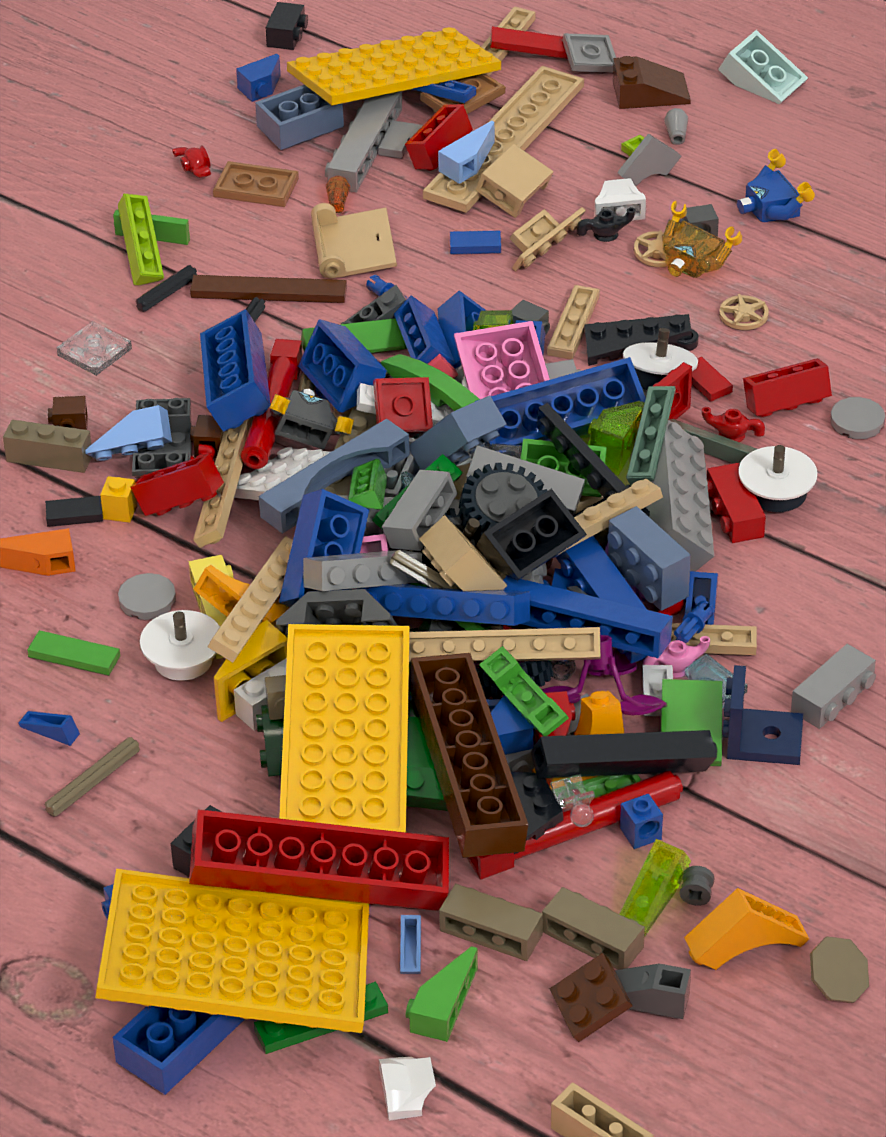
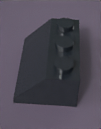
(530, 536)

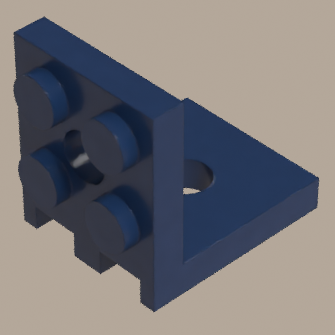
(748, 728)

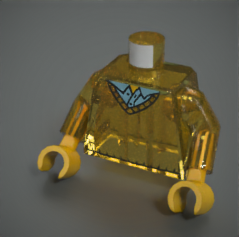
(693, 249)

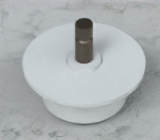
(179, 643)

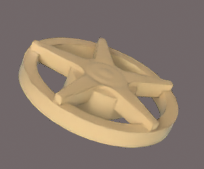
(654, 250)
(744, 312)

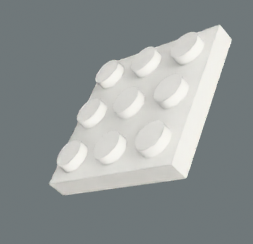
(276, 471)

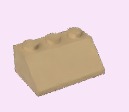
(459, 559)

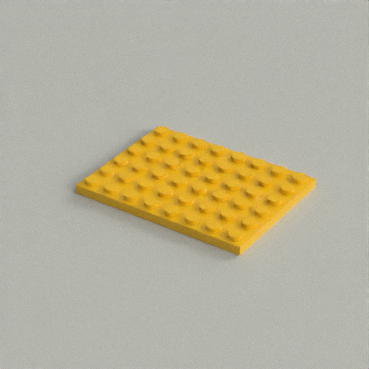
(235, 952)

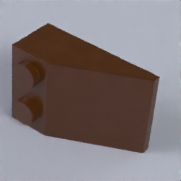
(647, 84)

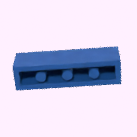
(422, 331)

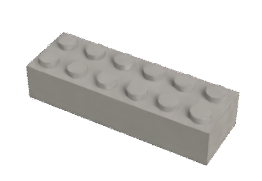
(685, 500)

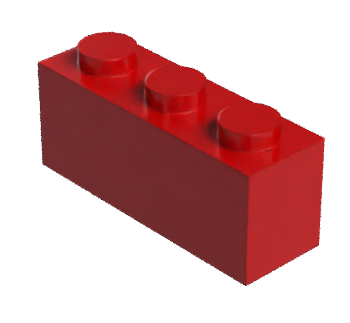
(439, 131)
(787, 387)
(177, 485)
(736, 506)

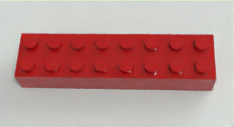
(319, 860)

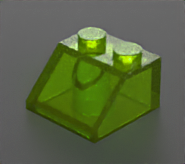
(617, 431)

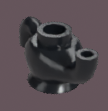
(605, 224)

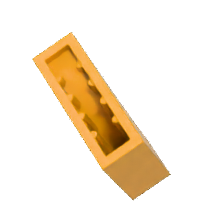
(225, 592)
(599, 715)
(741, 925)

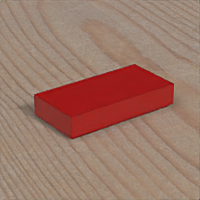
(710, 381)

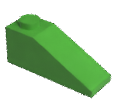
(442, 997)

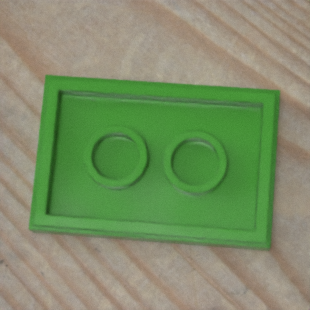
(693, 707)

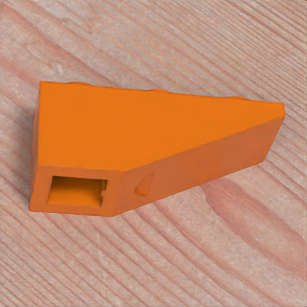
(38, 553)

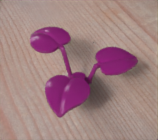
(612, 664)

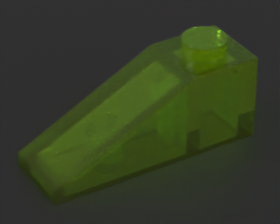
(655, 884)

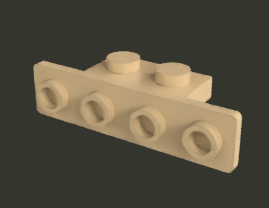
(539, 233)

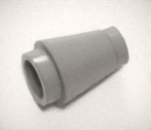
(676, 124)

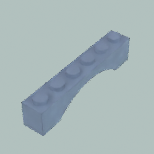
(383, 441)

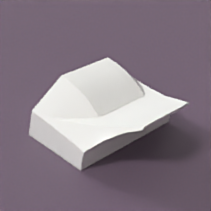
(620, 195)
(406, 1085)

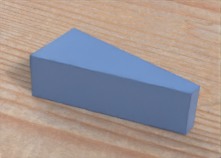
(410, 944)

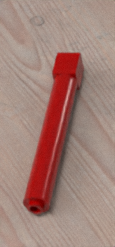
(282, 372)
(606, 808)

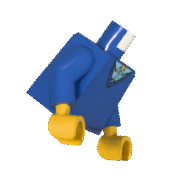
(772, 195)

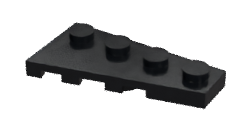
(614, 337)

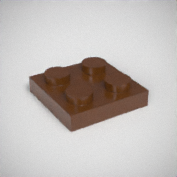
(590, 997)

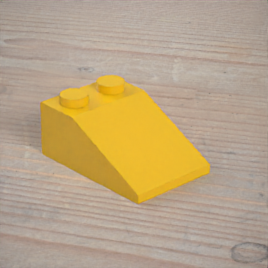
(260, 653)

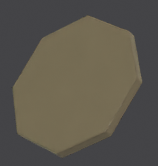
(839, 969)

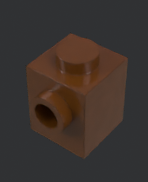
(69, 412)
(206, 433)

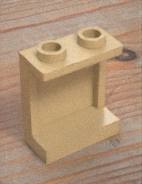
(513, 180)

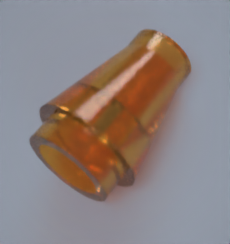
(337, 192)

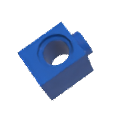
(641, 821)

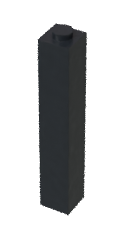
(623, 754)

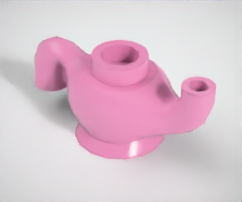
(679, 655)

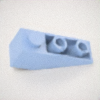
(466, 155)
(138, 430)

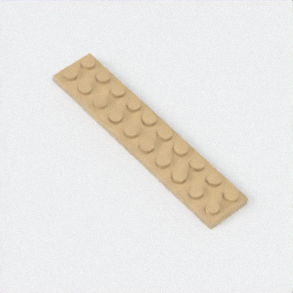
(515, 123)

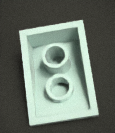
(762, 69)

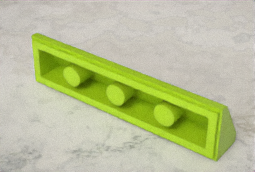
(140, 239)

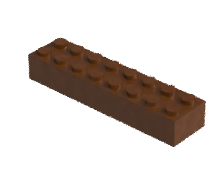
(467, 755)

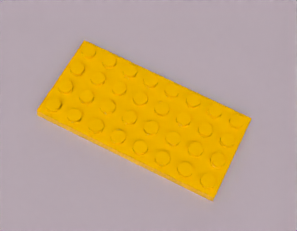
(392, 66)
(346, 726)

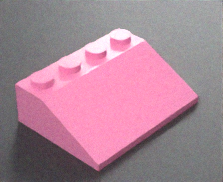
(501, 358)

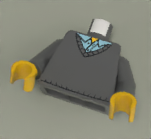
(307, 418)

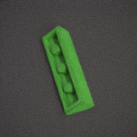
(374, 335)
(368, 485)

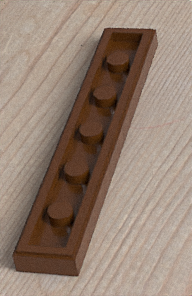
(268, 288)

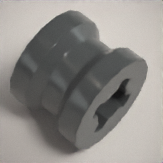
(697, 885)

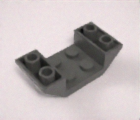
(174, 452)
(336, 608)

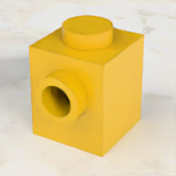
(118, 499)

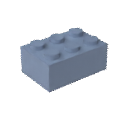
(297, 116)
(459, 433)
(649, 558)

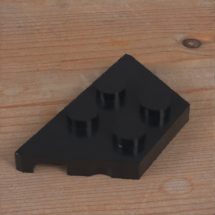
(538, 804)

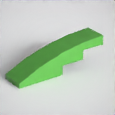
(442, 387)

